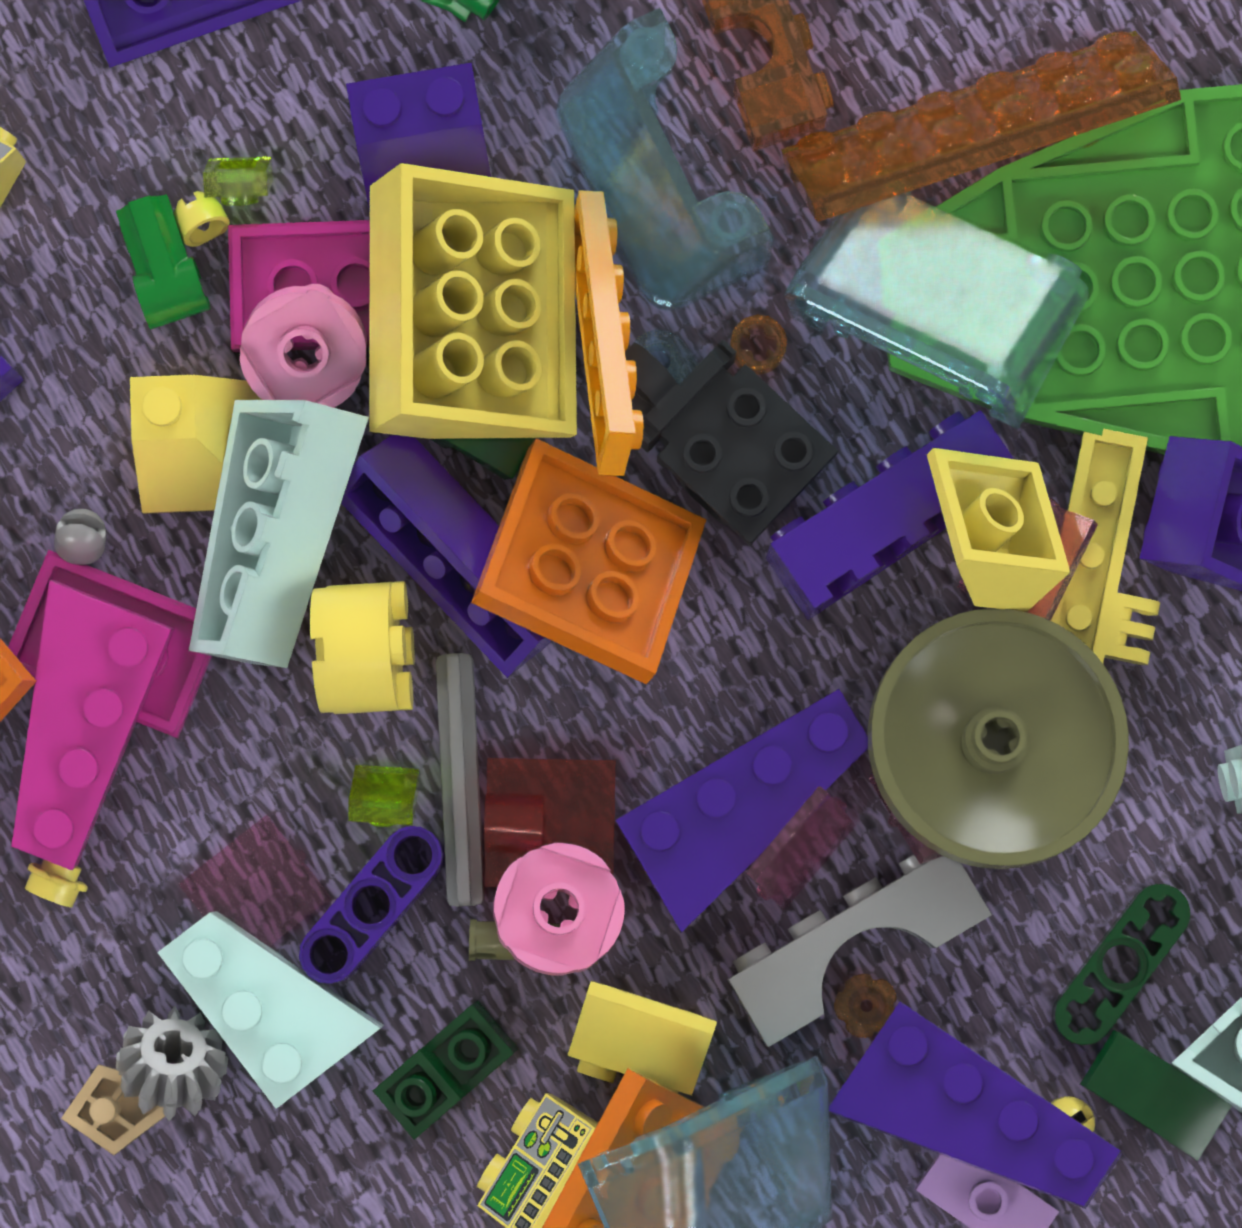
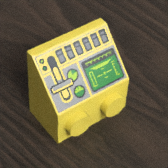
(532, 1176)

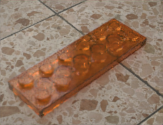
(979, 124)

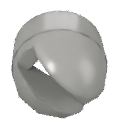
(80, 537)

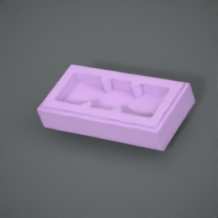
(983, 1198)

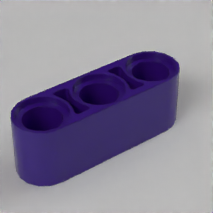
(342, 918)

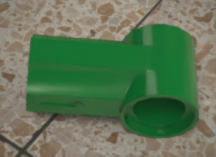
(165, 274)

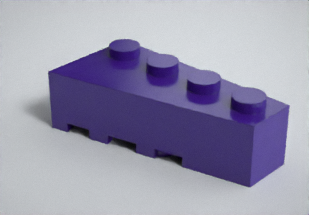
(873, 523)
(728, 813)
(960, 1105)

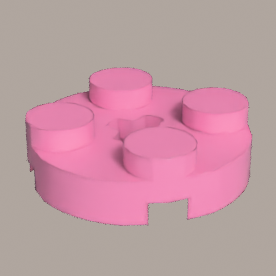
(313, 314)
(591, 892)

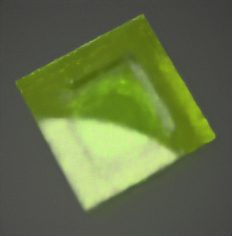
(238, 179)
(383, 795)

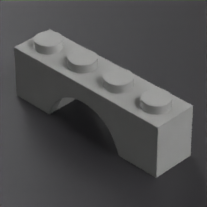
(785, 986)

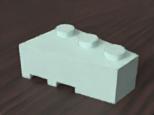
(264, 1006)

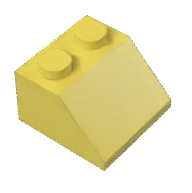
(640, 1034)

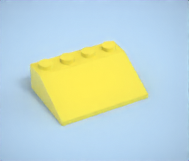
(471, 307)

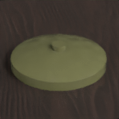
(998, 738)

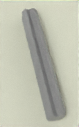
(460, 780)

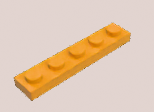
(605, 336)

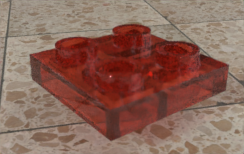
(545, 804)

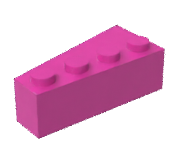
(84, 707)

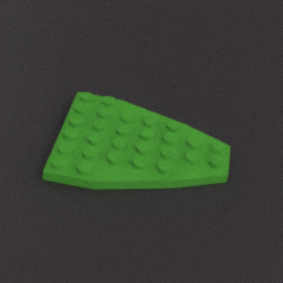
(1161, 251)

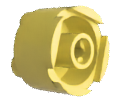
(362, 648)

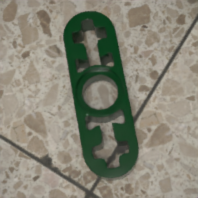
(1147, 963)

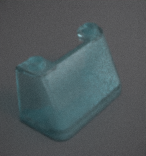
(667, 238)
(942, 299)
(734, 1164)

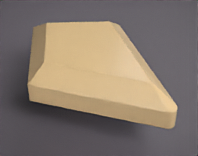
(106, 1115)

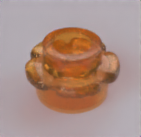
(848, 1003)

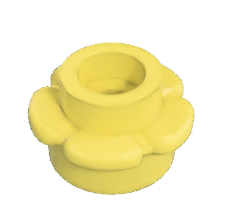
(55, 883)

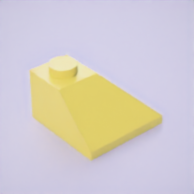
(181, 438)
(999, 527)

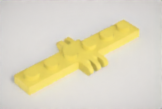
(1106, 491)

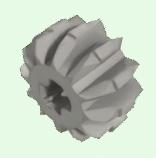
(147, 1066)

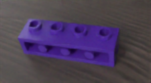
(437, 539)

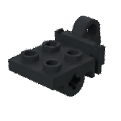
(728, 438)

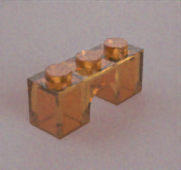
(784, 95)

